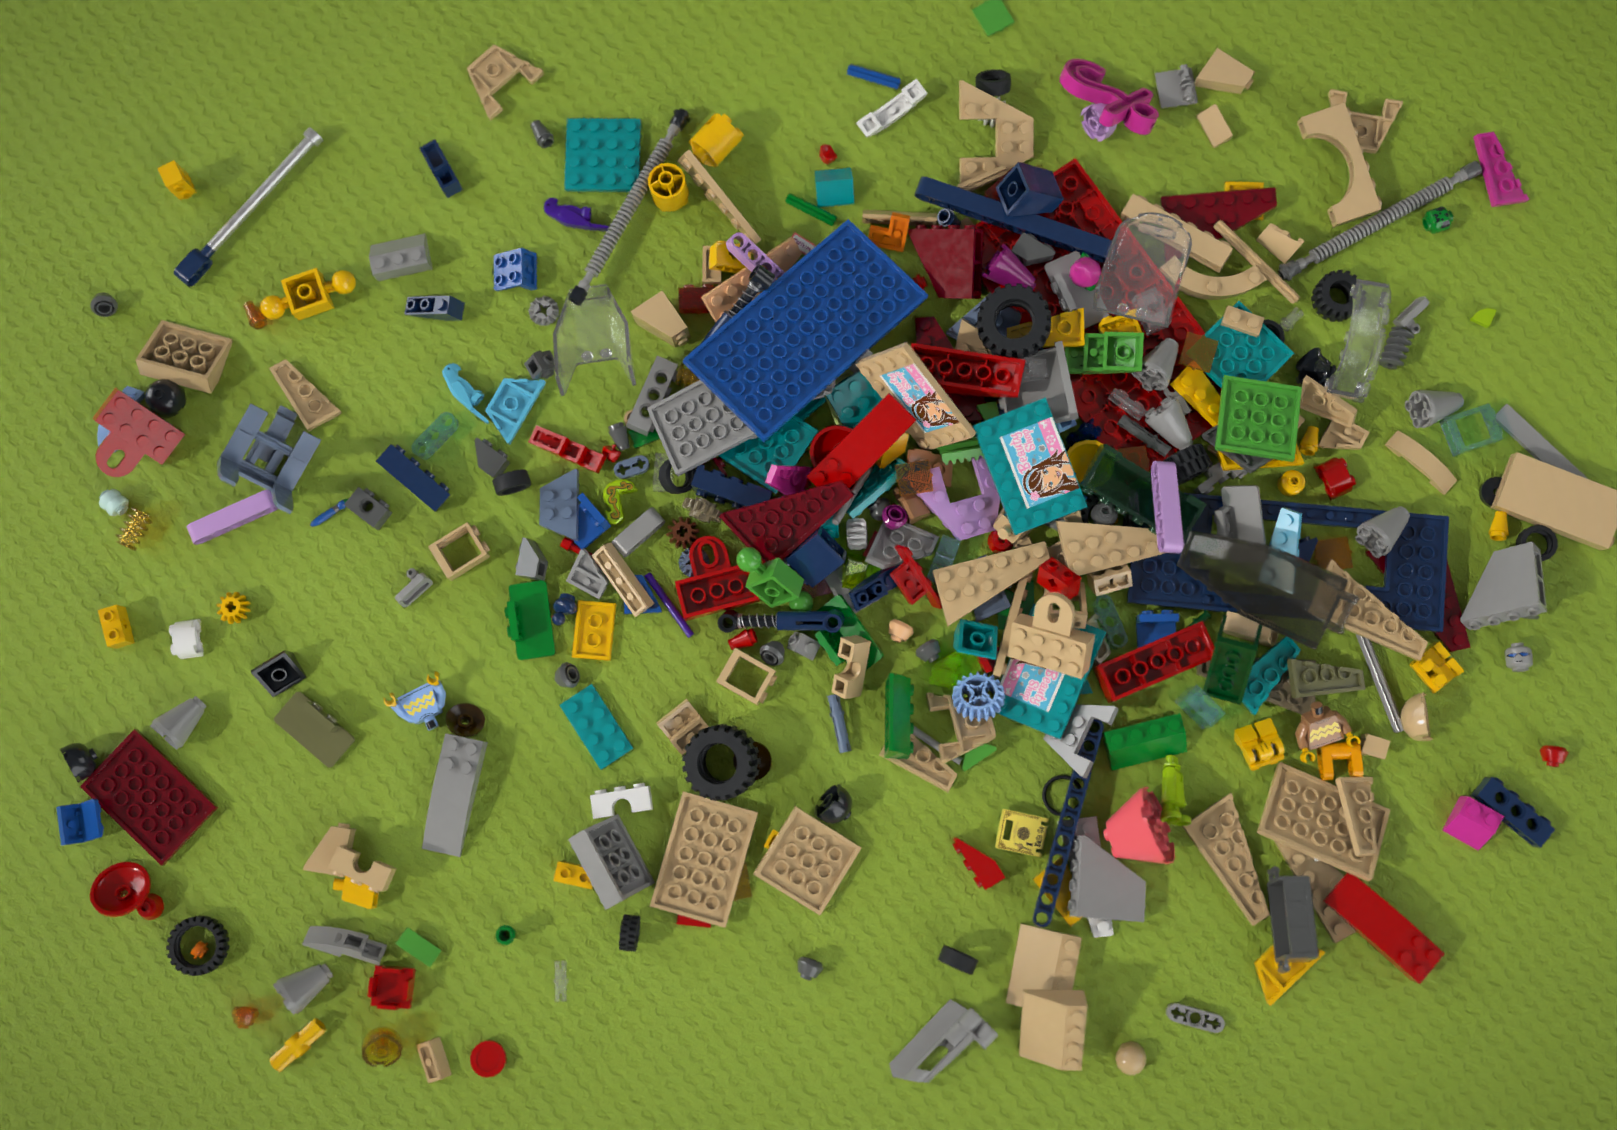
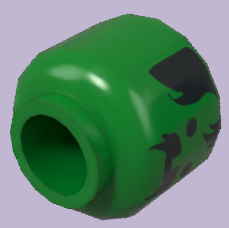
(1437, 220)

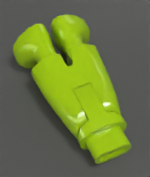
(1173, 794)

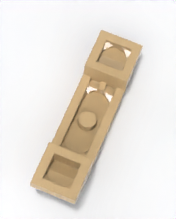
(1422, 460)

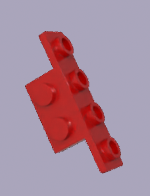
(911, 579)

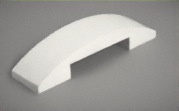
(893, 110)

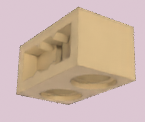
(1110, 579)

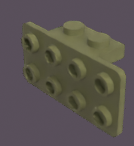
(314, 729)

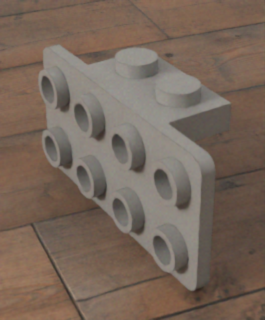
(1069, 295)
(1241, 514)

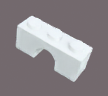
(603, 802)

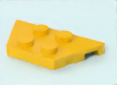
(1273, 982)

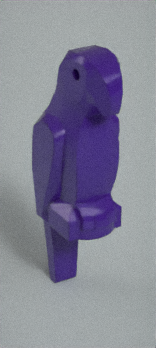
(571, 216)

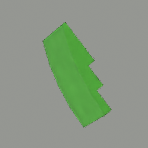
(1107, 353)

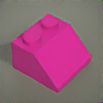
(1472, 822)

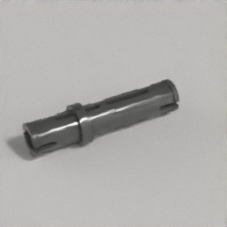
(1143, 435)

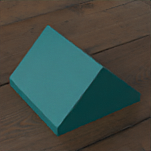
(834, 187)

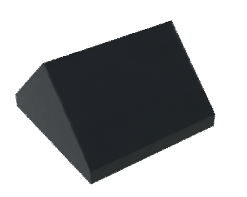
(279, 673)

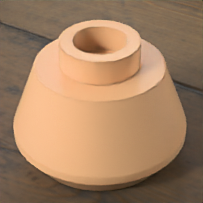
(899, 630)

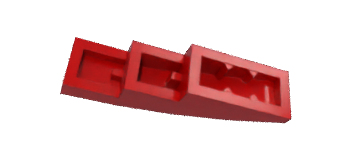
(567, 449)

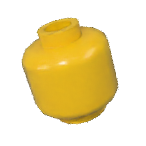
(1290, 488)

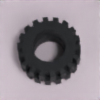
(1324, 302)
(1190, 462)

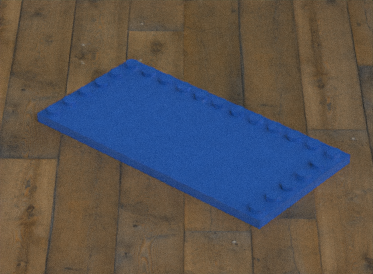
(805, 330)

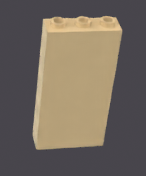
(1558, 501)

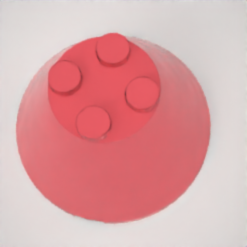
(1138, 830)

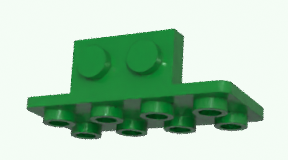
(530, 620)
(850, 627)

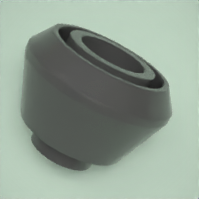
(104, 305)
(1104, 514)
(929, 651)
(772, 653)
(567, 675)
(809, 968)

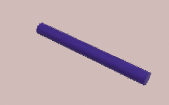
(669, 605)

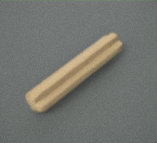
(983, 179)

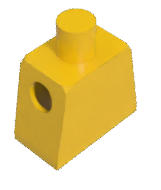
(356, 894)

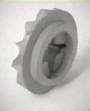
(540, 318)

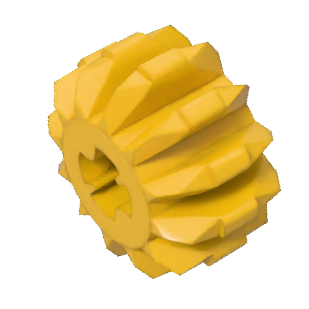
(226, 607)

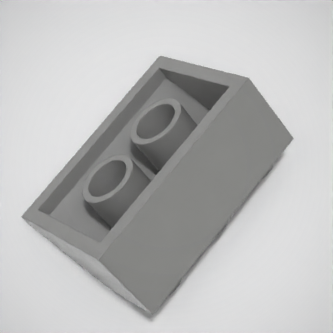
(400, 257)

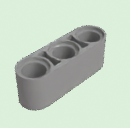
(638, 532)

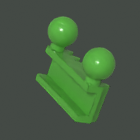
(960, 450)

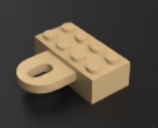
(1051, 641)

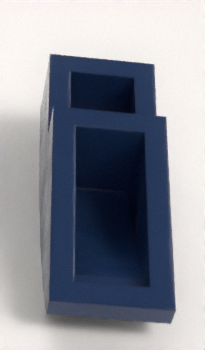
(441, 168)

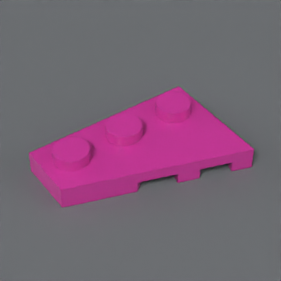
(788, 478)

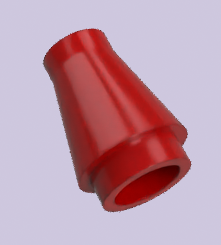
(743, 639)

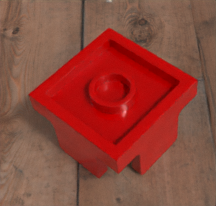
(391, 987)

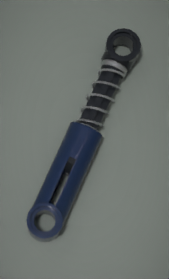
(759, 280)
(783, 620)

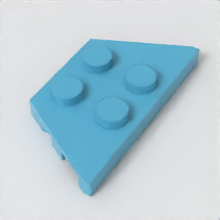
(512, 404)

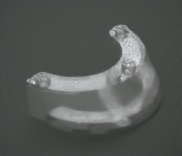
(1363, 341)

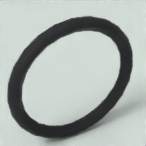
(1046, 787)

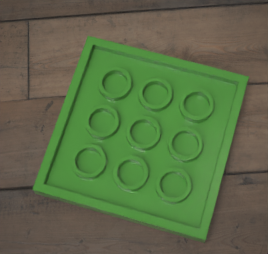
(1258, 418)

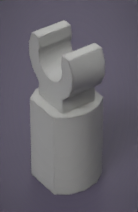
(1185, 407)

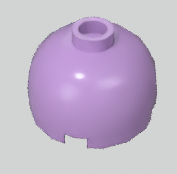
(1091, 122)

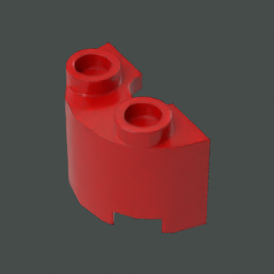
(1335, 477)

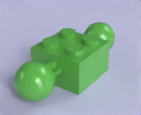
(773, 581)

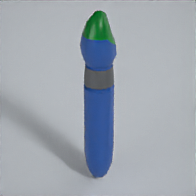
(329, 513)

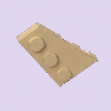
(1317, 401)

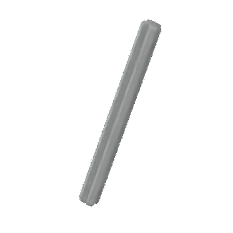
(1381, 683)

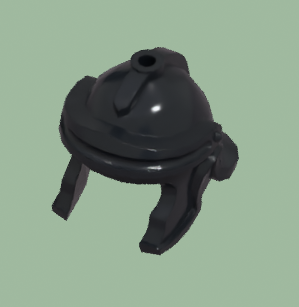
(1315, 367)

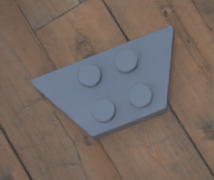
(560, 505)

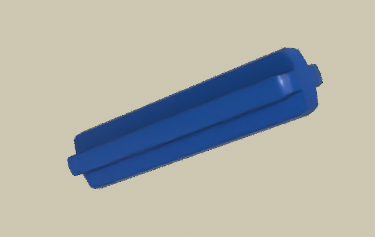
(873, 76)

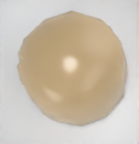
(1130, 1058)

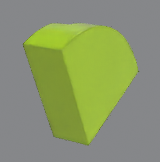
(1484, 317)

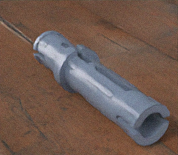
(839, 723)

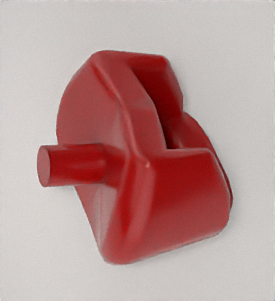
(827, 154)
(611, 452)

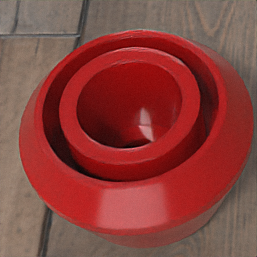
(996, 544)
(1553, 755)
(151, 907)

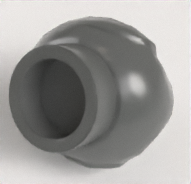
(877, 508)

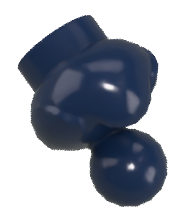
(563, 606)

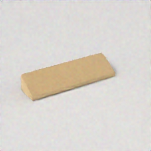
(884, 217)
(622, 579)

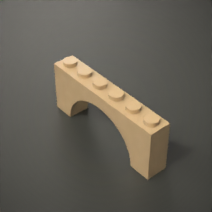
(1336, 127)

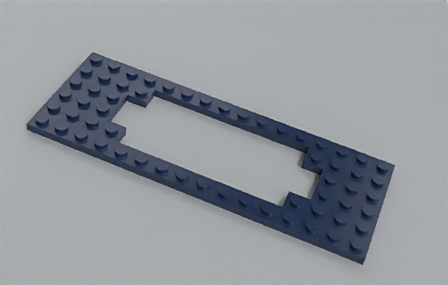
(1411, 574)

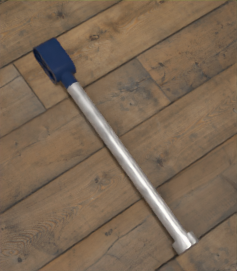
(198, 262)

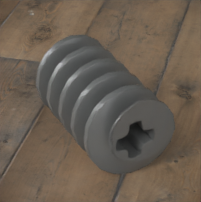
(1395, 348)

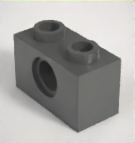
(359, 502)

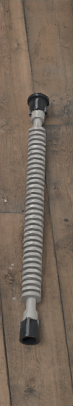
(628, 207)

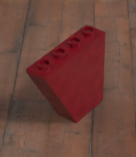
(951, 258)

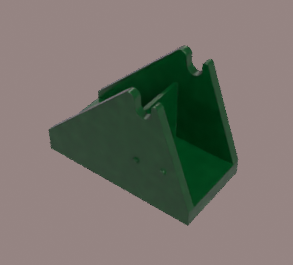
(1230, 666)

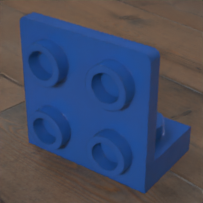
(515, 269)
(590, 524)

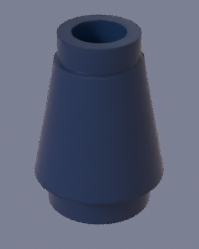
(948, 217)

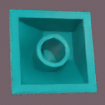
(976, 639)

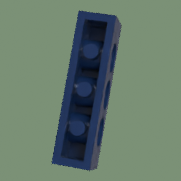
(1541, 827)

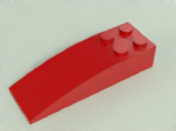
(972, 371)
(863, 444)
(1154, 662)
(1384, 928)

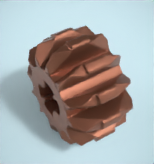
(677, 529)

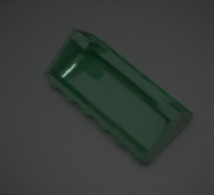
(1130, 490)

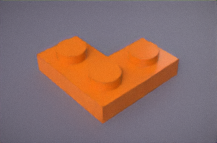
(892, 237)

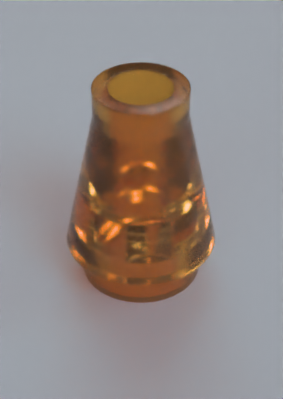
(254, 315)

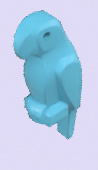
(463, 390)

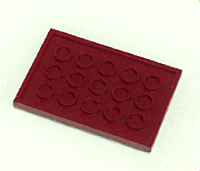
(149, 797)

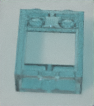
(1453, 434)
(1206, 710)

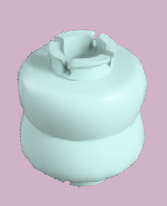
(113, 502)

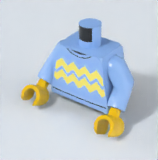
(421, 703)

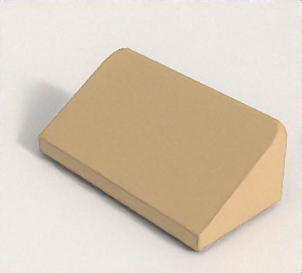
(1214, 126)
(434, 1060)

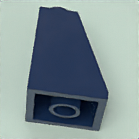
(1029, 191)
(816, 557)

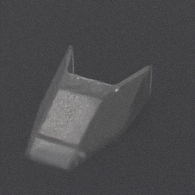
(590, 335)

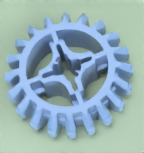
(979, 706)

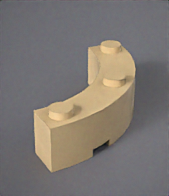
(1220, 288)

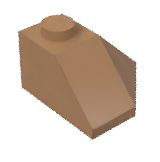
(913, 506)

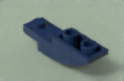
(872, 588)

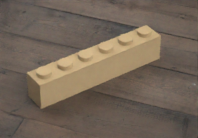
(1204, 245)

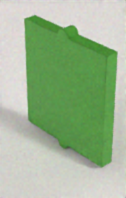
(993, 16)

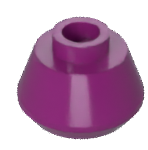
(894, 516)

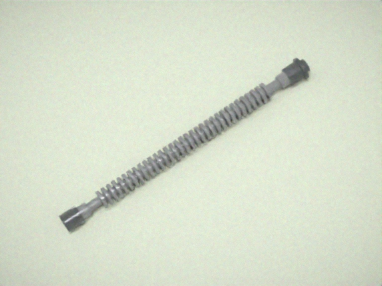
(1380, 220)

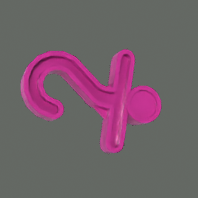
(1084, 81)

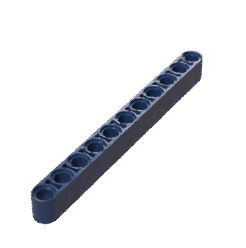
(992, 212)
(1068, 832)

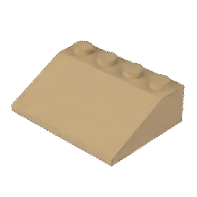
(184, 356)
(1042, 962)
(1053, 1027)

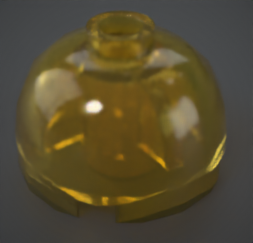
(381, 1047)

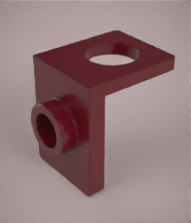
(719, 463)

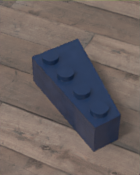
(413, 478)
(727, 489)

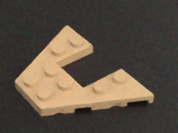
(1012, 131)

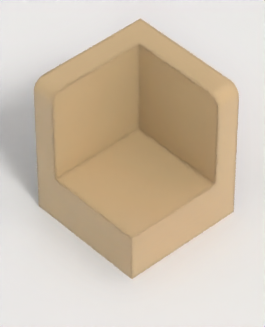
(1374, 746)

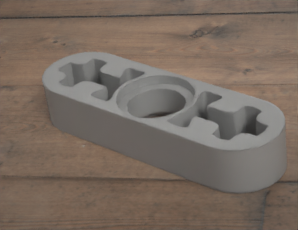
(1210, 1016)

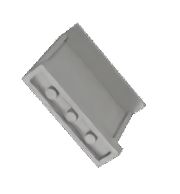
(1056, 388)

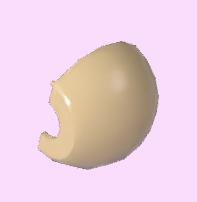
(1415, 718)

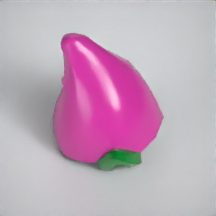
(1085, 272)

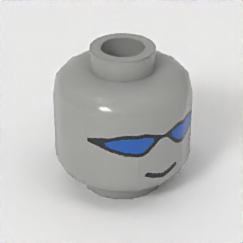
(1518, 657)

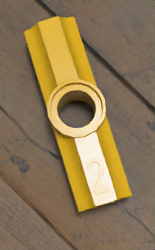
(297, 1045)

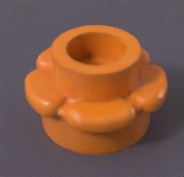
(199, 950)

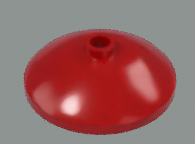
(826, 441)
(114, 883)

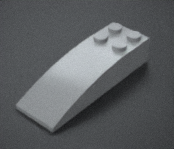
(453, 794)

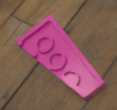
(1497, 173)

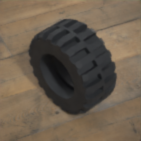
(1018, 297)
(696, 762)

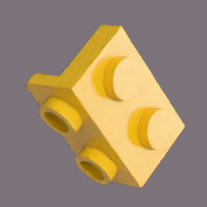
(1119, 324)

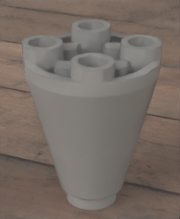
(1158, 366)
(1431, 406)
(1170, 423)
(1382, 531)
(179, 721)
(302, 986)

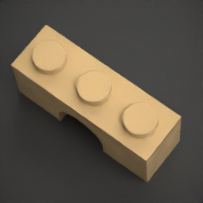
(851, 679)
(346, 864)

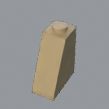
(1225, 74)
(1246, 629)
(324, 852)

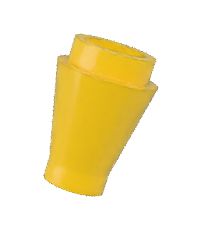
(1309, 442)
(1499, 527)

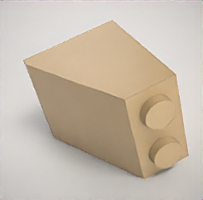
(662, 320)

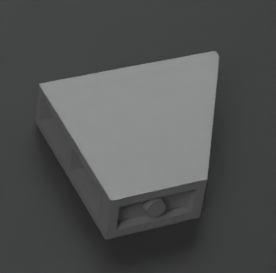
(1508, 588)
(1103, 885)

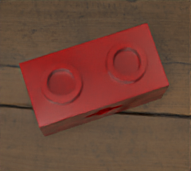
(1058, 578)

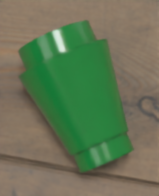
(501, 935)

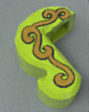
(612, 499)

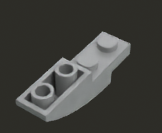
(1216, 474)
(346, 942)

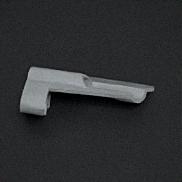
(950, 1027)

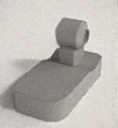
(1406, 320)
(417, 586)

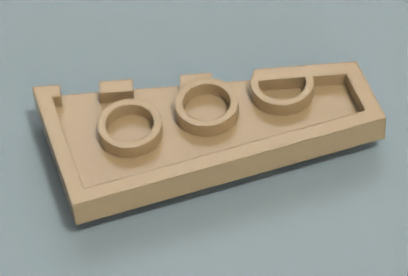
(925, 765)
(1357, 807)

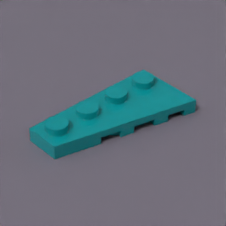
(1267, 673)

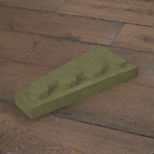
(1322, 679)

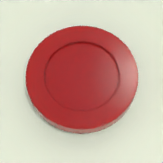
(488, 1058)

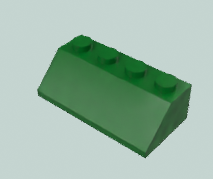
(897, 716)
(1145, 741)

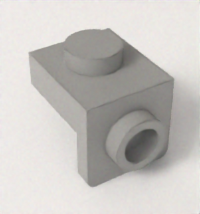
(803, 645)

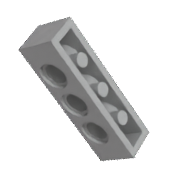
(662, 368)

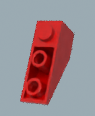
(984, 868)

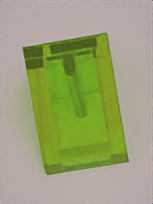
(853, 570)

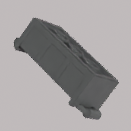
(1291, 919)

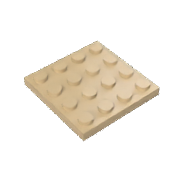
(807, 860)

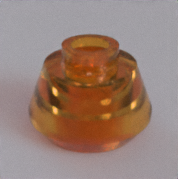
(244, 1016)

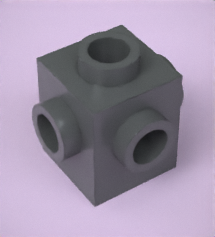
(540, 364)

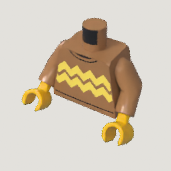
(1321, 728)

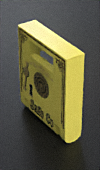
(1025, 833)

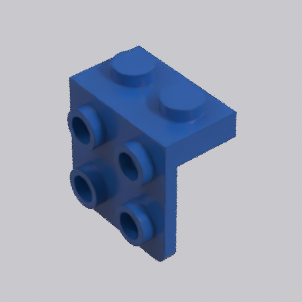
(1155, 626)
(79, 822)

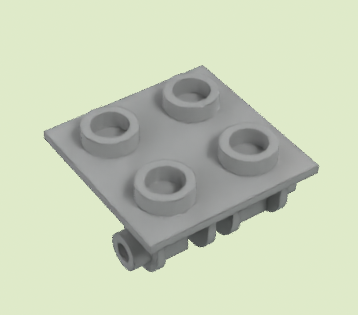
(1176, 87)

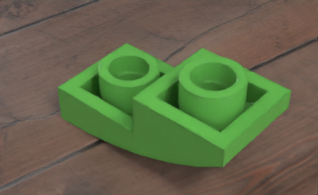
(418, 947)

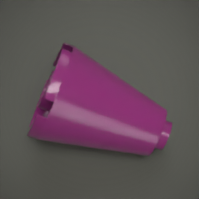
(1007, 269)

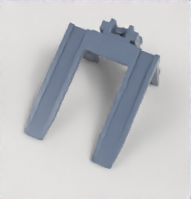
(269, 447)

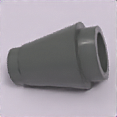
(542, 134)
(619, 435)

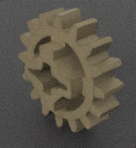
(702, 509)

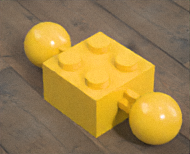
(307, 294)

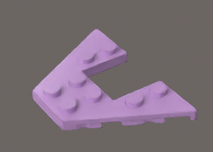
(967, 516)

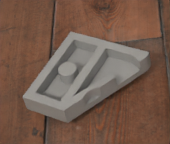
(587, 575)

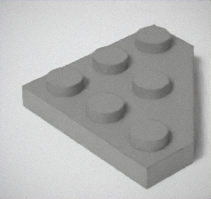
(885, 555)

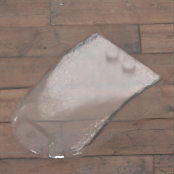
(1144, 269)

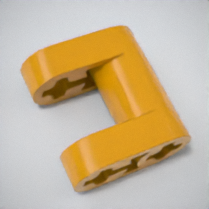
(1339, 751)

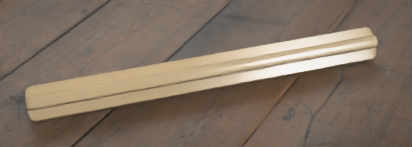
(1254, 259)

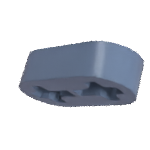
(630, 463)

